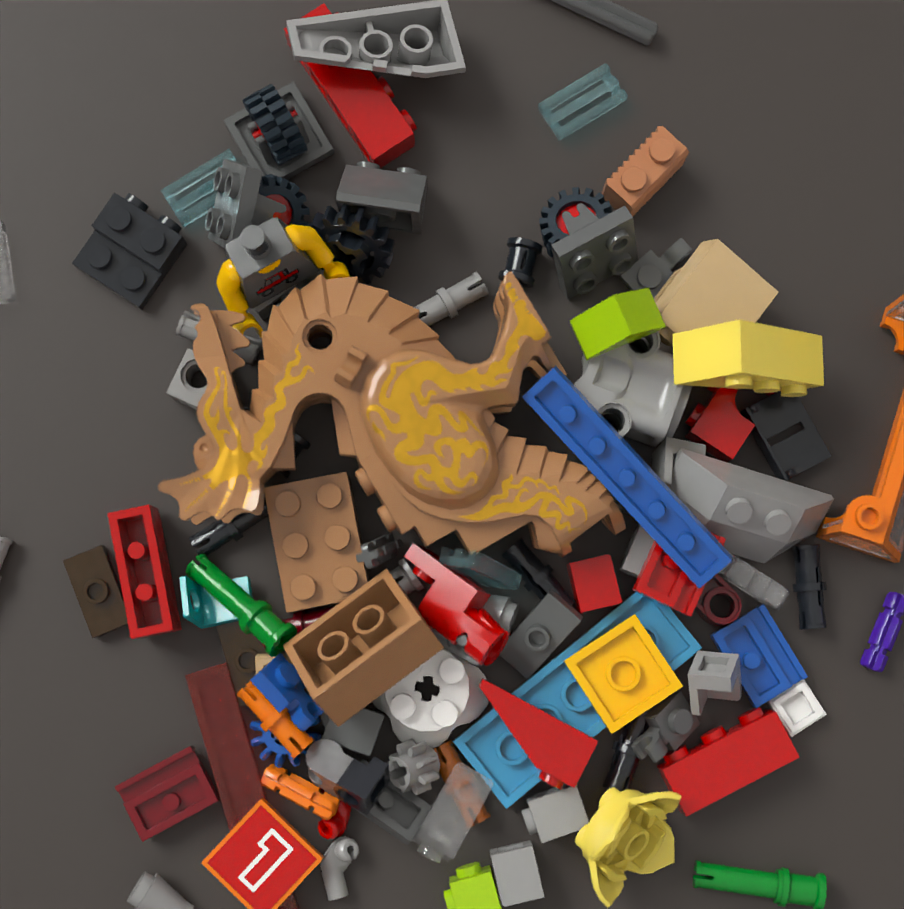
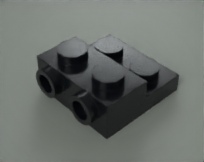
(130, 249)

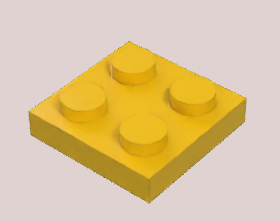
(622, 673)

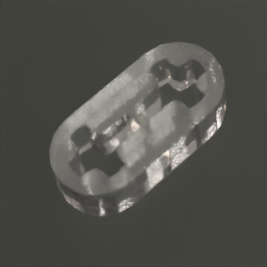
(754, 583)

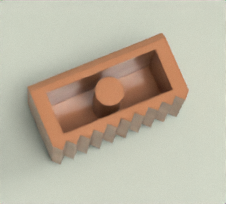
(645, 171)

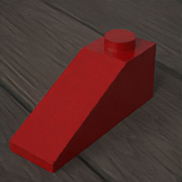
(549, 743)

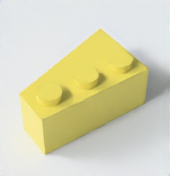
(749, 357)

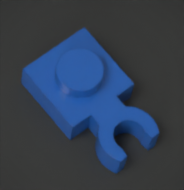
(285, 689)

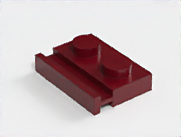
(167, 793)

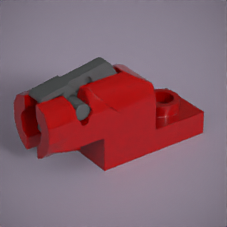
(456, 610)

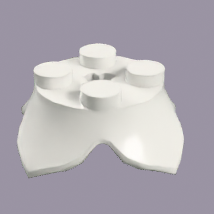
(434, 719)

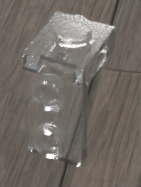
(452, 813)

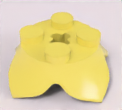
(627, 836)

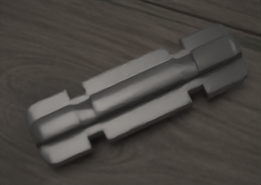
(379, 550)

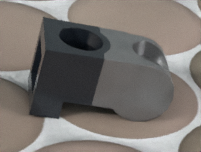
(345, 776)

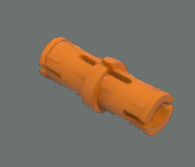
(278, 723)

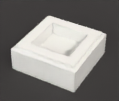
(797, 708)

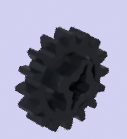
(353, 239)

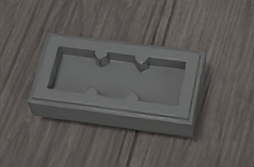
(540, 634)

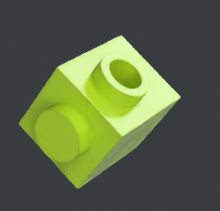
(472, 888)

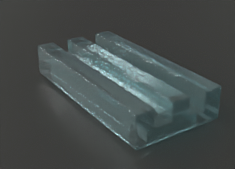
(610, 83)
(187, 181)
(480, 568)

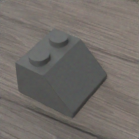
(391, 195)

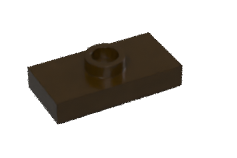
(97, 590)
(239, 654)

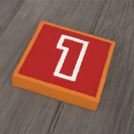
(262, 858)

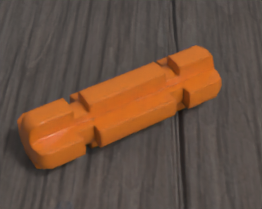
(300, 791)

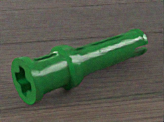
(253, 615)
(780, 886)

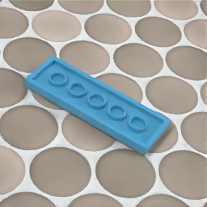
(553, 689)

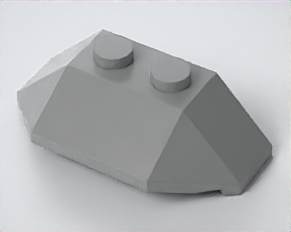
(748, 508)

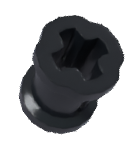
(521, 260)

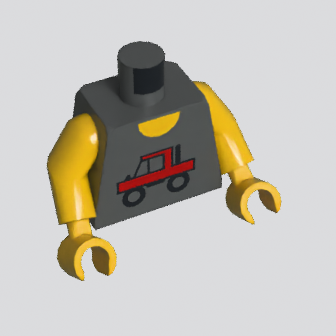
(270, 261)

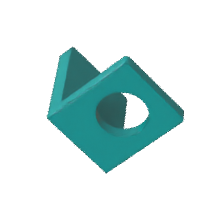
(207, 609)

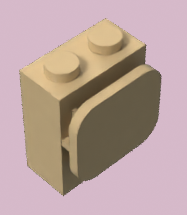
(711, 291)

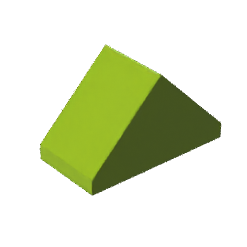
(617, 322)

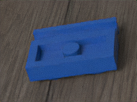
(765, 656)

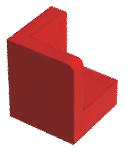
(594, 583)

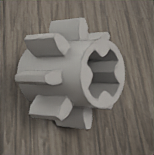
(414, 767)

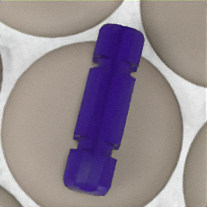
(884, 633)

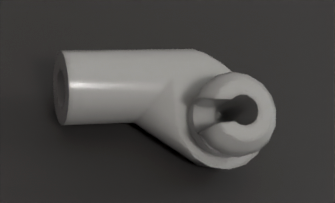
(334, 863)

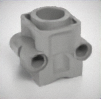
(636, 390)

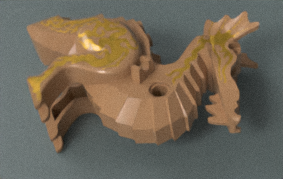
(398, 408)

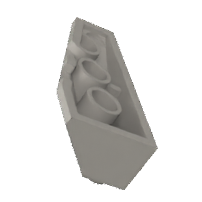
(392, 39)

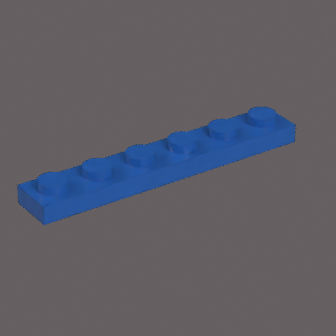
(627, 477)

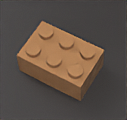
(316, 541)
(362, 648)

